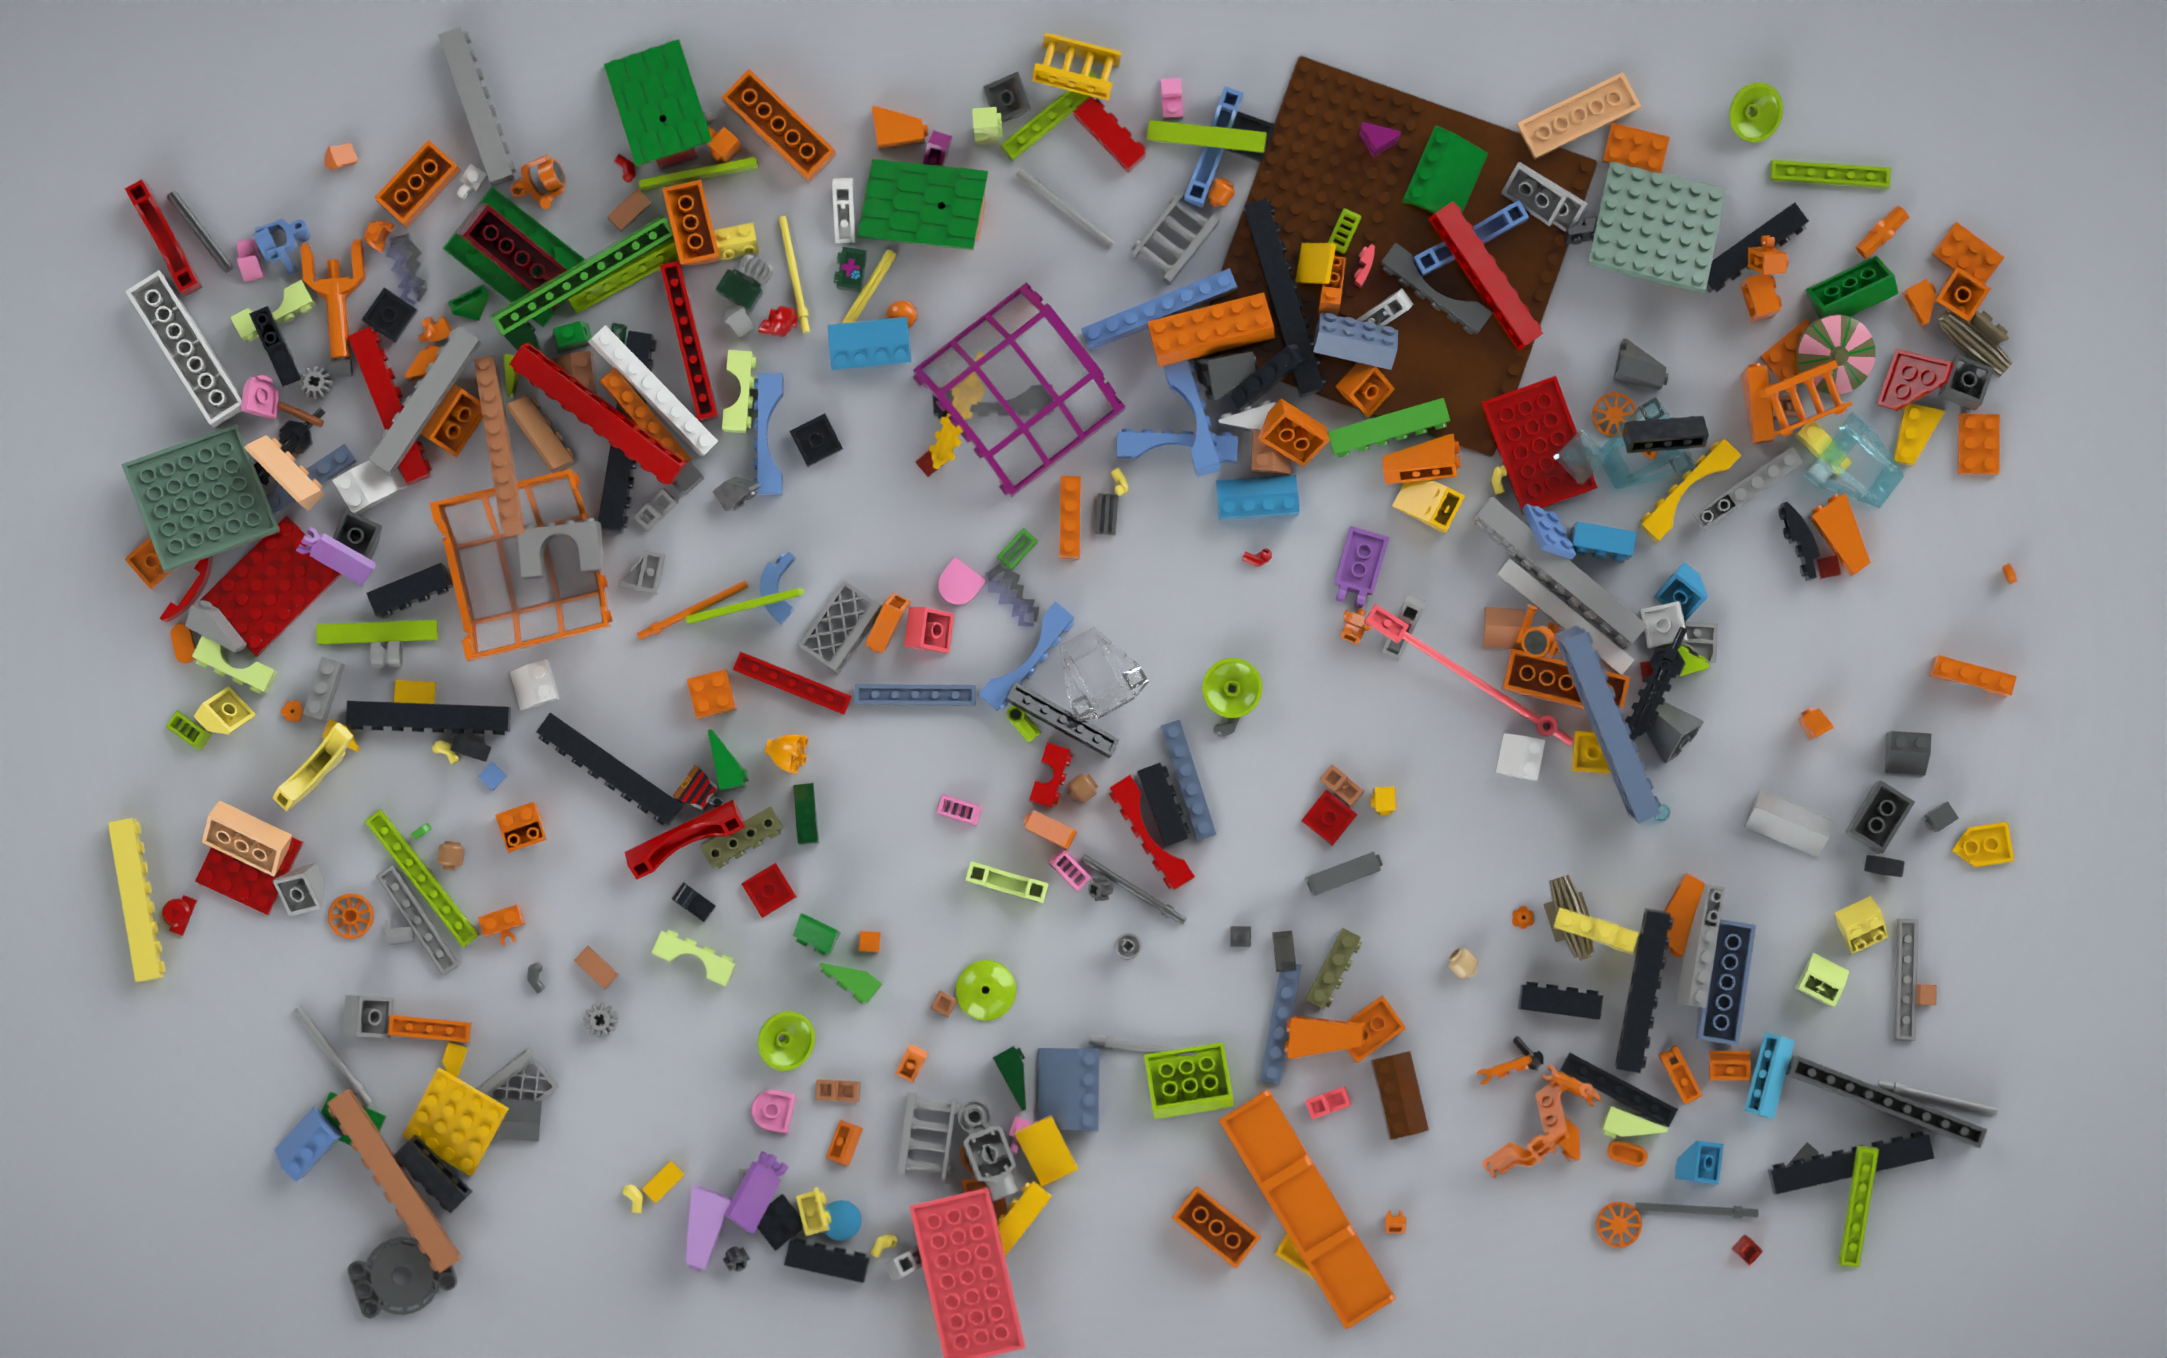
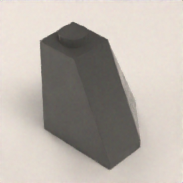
(1638, 367)
(1224, 372)
(1672, 731)

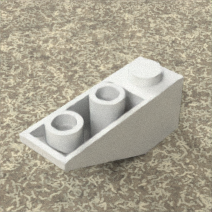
(1248, 418)

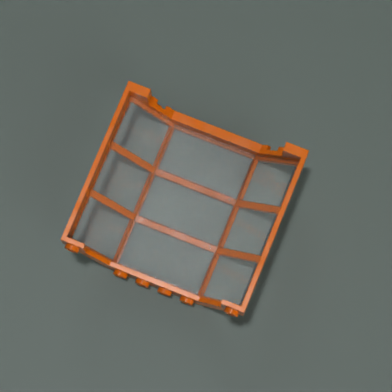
(492, 598)

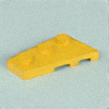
(1914, 432)

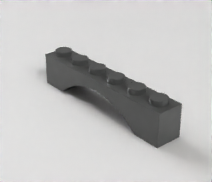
(1469, 314)

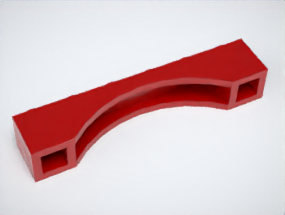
(164, 237)
(651, 854)
(1174, 868)

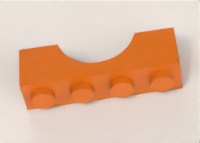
(1070, 517)
(1974, 675)

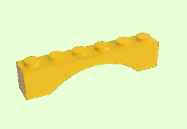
(1661, 520)

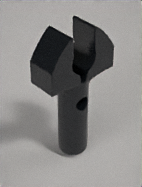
(1526, 1051)

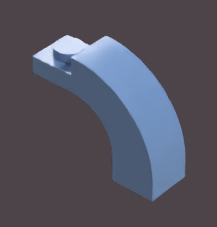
(769, 585)

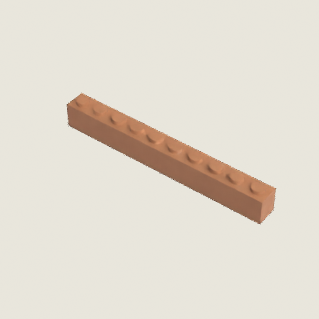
(499, 446)
(394, 1180)

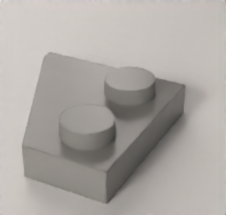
(645, 573)
(1702, 639)

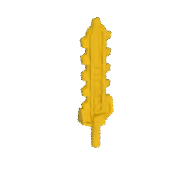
(945, 443)

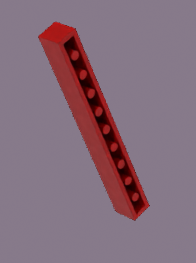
(597, 413)

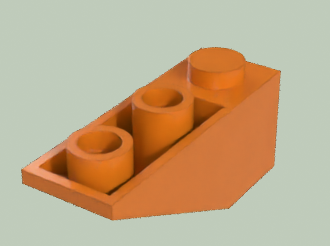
(1331, 293)

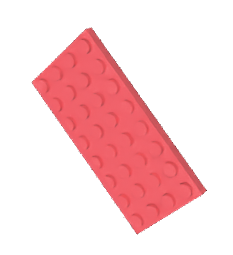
(967, 1276)

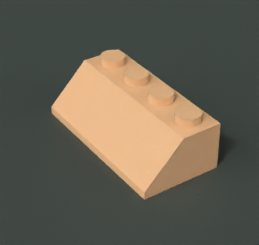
(285, 471)
(246, 838)

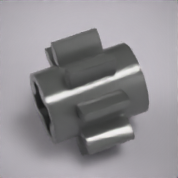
(1100, 888)
(736, 1259)

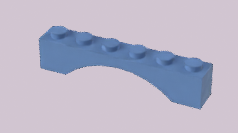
(1210, 156)
(1486, 230)
(770, 392)
(1134, 444)
(1203, 453)
(1053, 624)

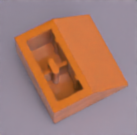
(521, 826)

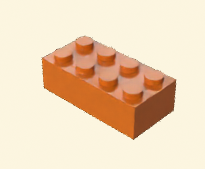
(417, 184)
(1216, 1227)

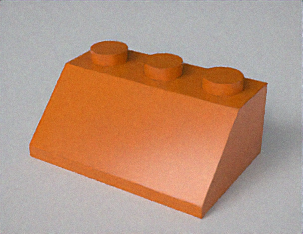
(454, 421)
(1293, 433)

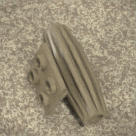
(1978, 339)
(1566, 896)

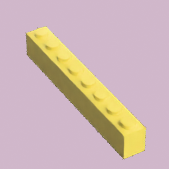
(135, 900)

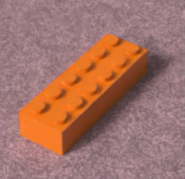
(778, 125)
(1211, 329)
(1551, 680)

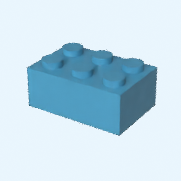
(1602, 541)

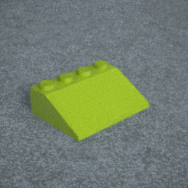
(1188, 1082)

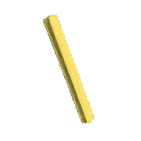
(870, 287)

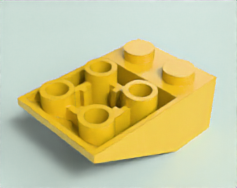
(1429, 503)

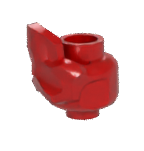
(779, 322)

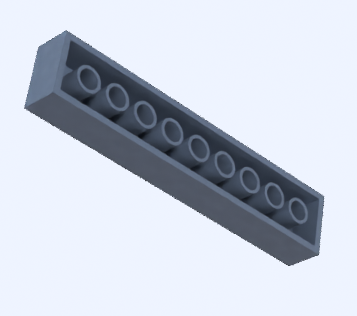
(1608, 724)

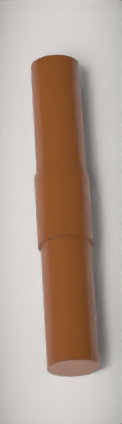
(300, 414)

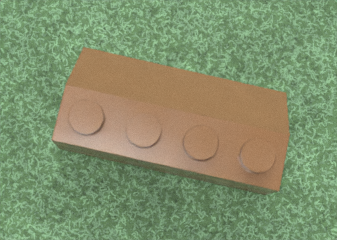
(540, 433)

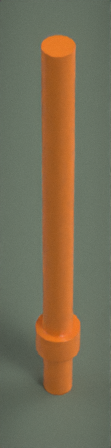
(657, 627)

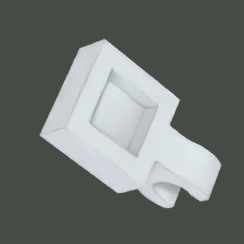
(472, 179)

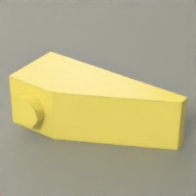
(1817, 441)

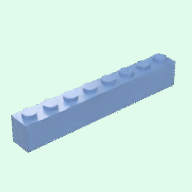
(1170, 304)

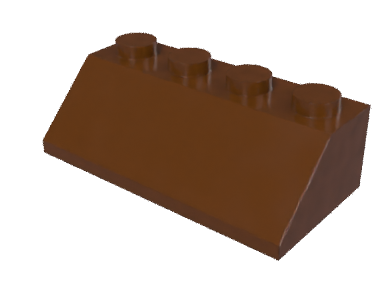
(1399, 1095)

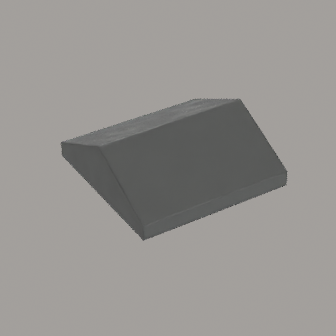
(1008, 96)
(521, 1120)

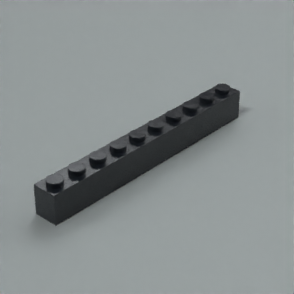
(1282, 293)
(620, 468)

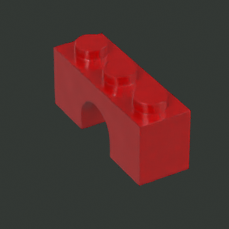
(1057, 758)

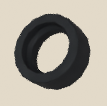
(470, 748)
(1884, 866)

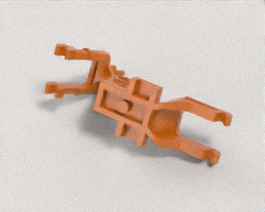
(1552, 1121)

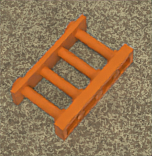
(1790, 386)

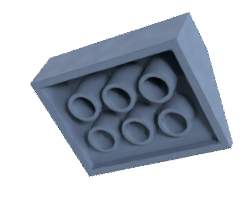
(1069, 1087)

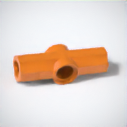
(1882, 232)

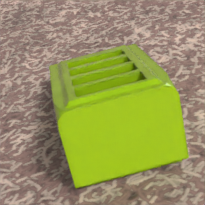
(1354, 216)
(511, 377)
(198, 738)

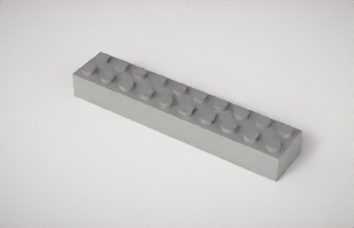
(1560, 573)

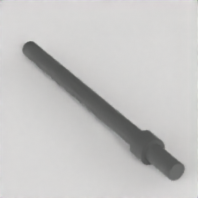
(1167, 910)
(1736, 1211)

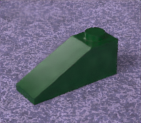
(522, 335)
(806, 814)
(1012, 1070)

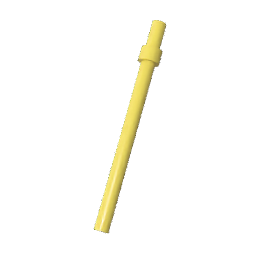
(801, 311)

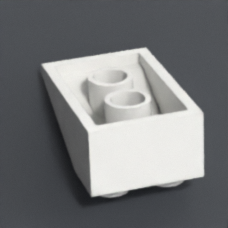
(368, 486)

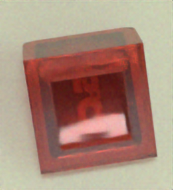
(1747, 1249)

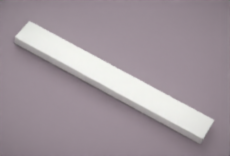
(1563, 614)

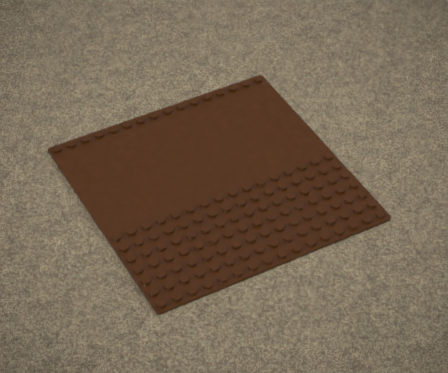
(1322, 166)

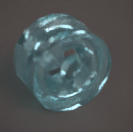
(1664, 807)

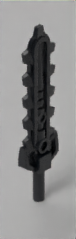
(294, 438)
(1666, 664)

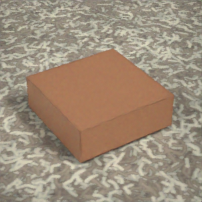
(1926, 994)
(943, 1004)

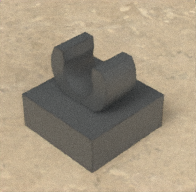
(1240, 936)

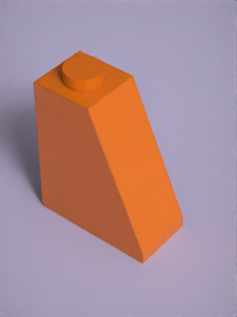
(897, 129)
(887, 622)
(1049, 829)

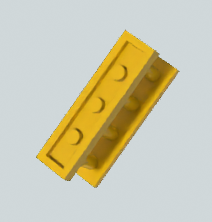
(1072, 81)

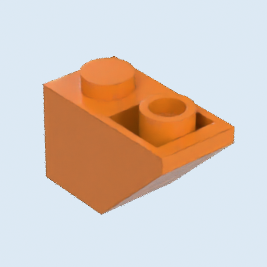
(1572, 1144)

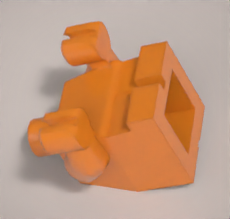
(376, 233)
(435, 331)
(1354, 626)

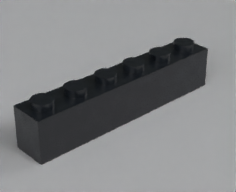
(1735, 259)

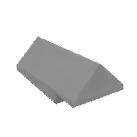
(1544, 198)
(1789, 823)

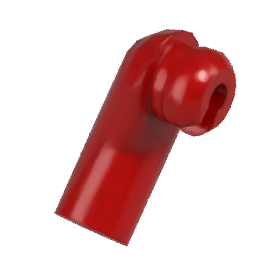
(628, 168)
(1259, 559)

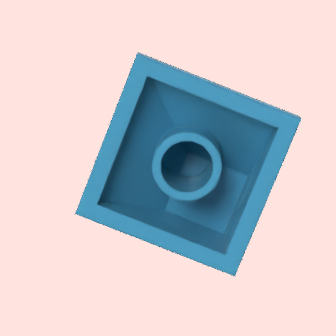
(1685, 587)
(1700, 1163)

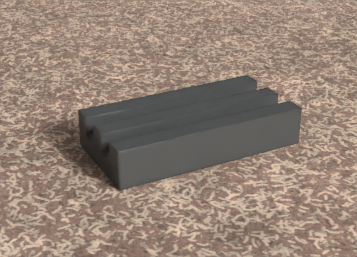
(1107, 497)

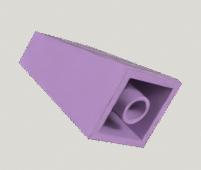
(704, 1225)

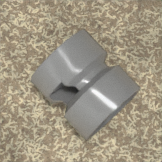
(386, 654)
(1128, 946)

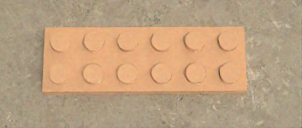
(1578, 115)

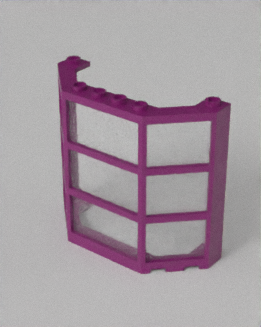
(1020, 388)

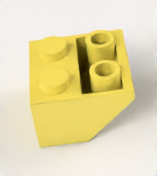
(1861, 924)

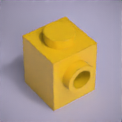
(1383, 800)

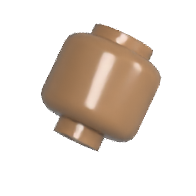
(1082, 788)
(450, 855)

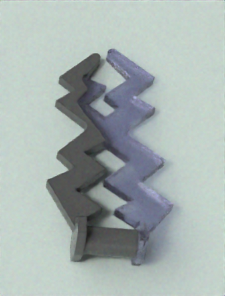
(408, 275)
(994, 588)

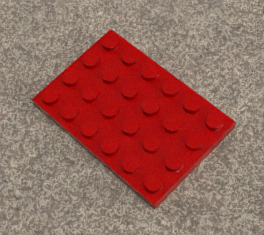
(1528, 432)
(270, 587)

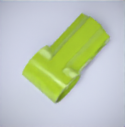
(1024, 725)

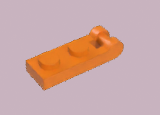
(1680, 1075)

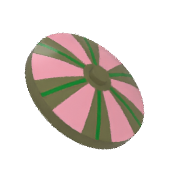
(1841, 340)

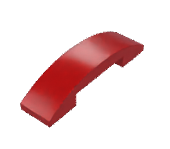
(173, 611)

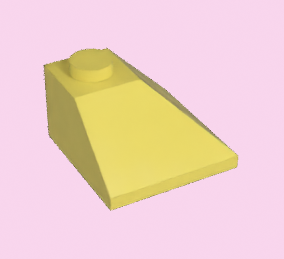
(224, 712)

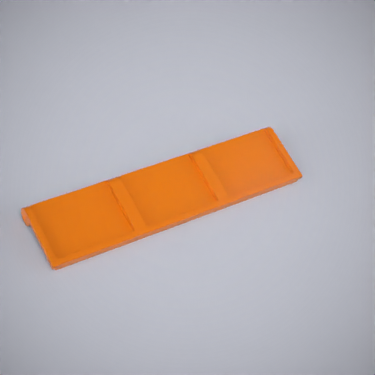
(1307, 1209)

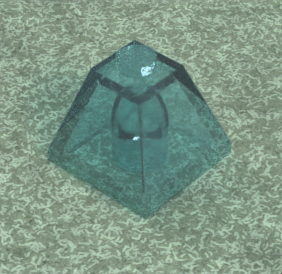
(1581, 456)

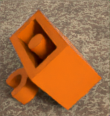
(724, 145)
(1767, 258)
(501, 922)

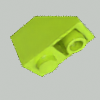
(1693, 663)

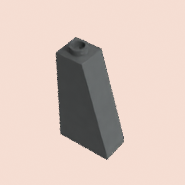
(1343, 873)

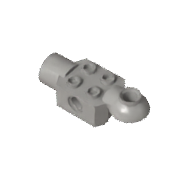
(988, 1151)

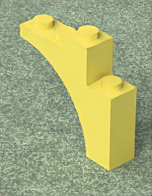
(311, 773)
(1597, 930)

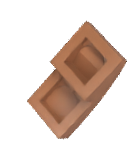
(628, 210)
(1341, 785)
(596, 967)
(838, 1090)

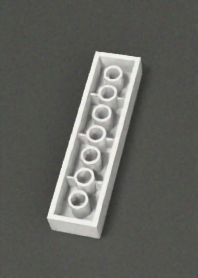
(186, 348)

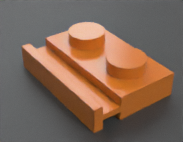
(1730, 1065)

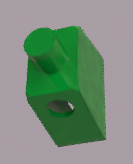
(571, 336)

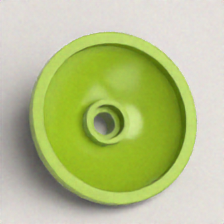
(1764, 113)
(1241, 676)
(990, 1005)
(794, 1046)

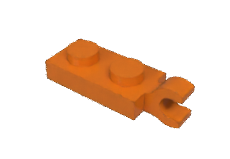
(1503, 1069)

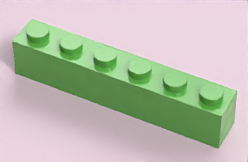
(1388, 427)

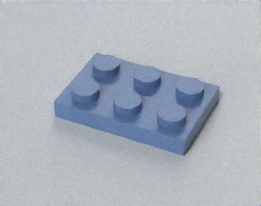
(1549, 531)

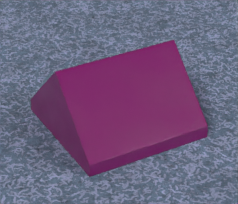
(1378, 138)

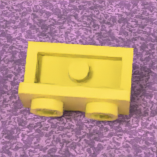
(736, 241)
(813, 1212)

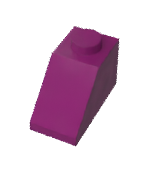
(937, 149)

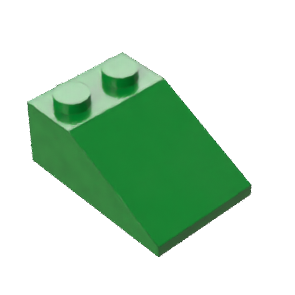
(728, 769)
(815, 933)

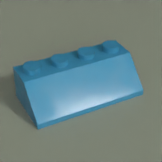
(869, 343)
(1257, 497)

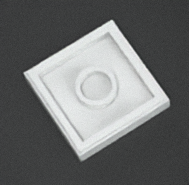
(1662, 624)

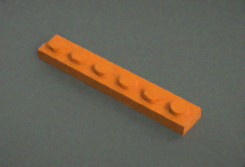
(640, 412)

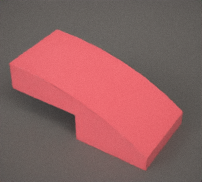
(1328, 1102)

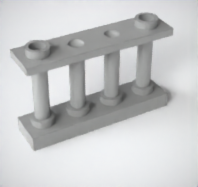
(1182, 256)
(909, 1143)

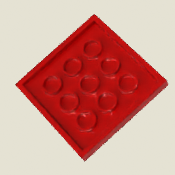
(243, 881)

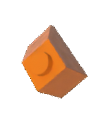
(1921, 300)
(424, 358)
(1815, 723)

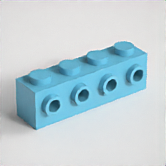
(1769, 1075)

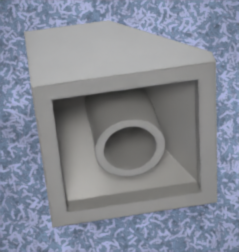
(301, 889)

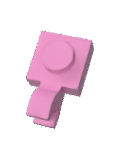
(1018, 1124)

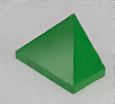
(470, 303)

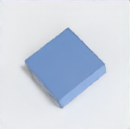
(492, 776)

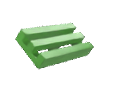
(1017, 549)

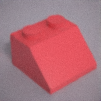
(929, 629)

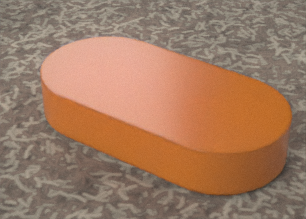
(183, 643)
(1627, 1153)

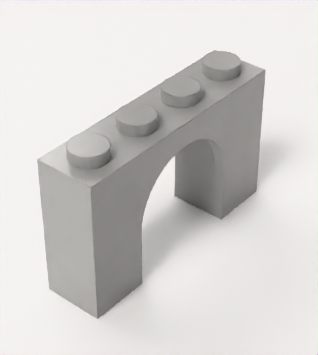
(534, 541)

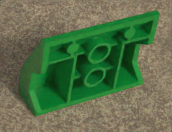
(1445, 172)

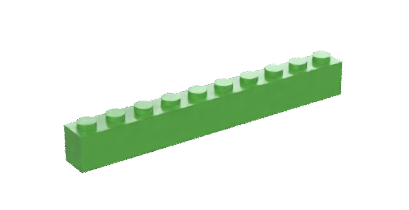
(581, 275)

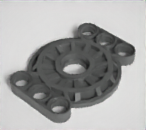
(381, 1280)

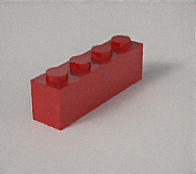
(1109, 134)

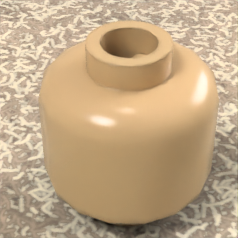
(1463, 963)

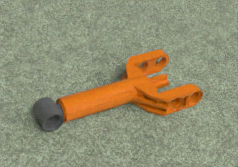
(335, 292)

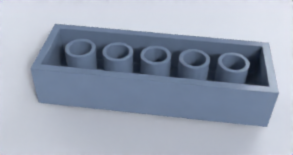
(1728, 984)

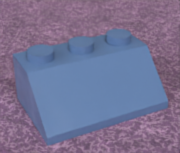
(306, 1144)

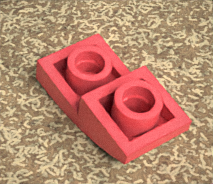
(1366, 260)

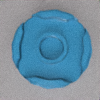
(845, 1220)

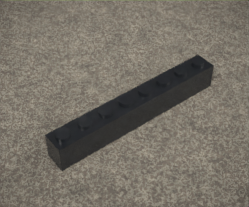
(428, 716)
(609, 768)
(1642, 990)
(1841, 1164)

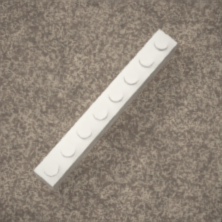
(653, 391)

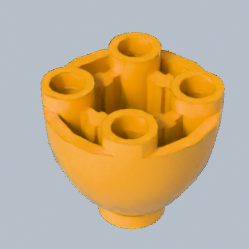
(788, 752)

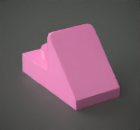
(1172, 98)
(249, 260)

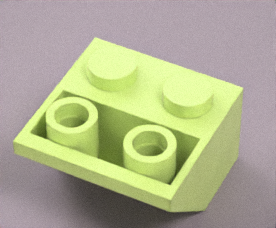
(1822, 980)

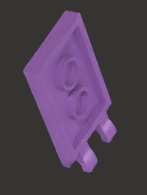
(337, 556)
(1360, 564)
(755, 1192)

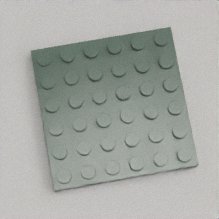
(1657, 227)
(200, 498)

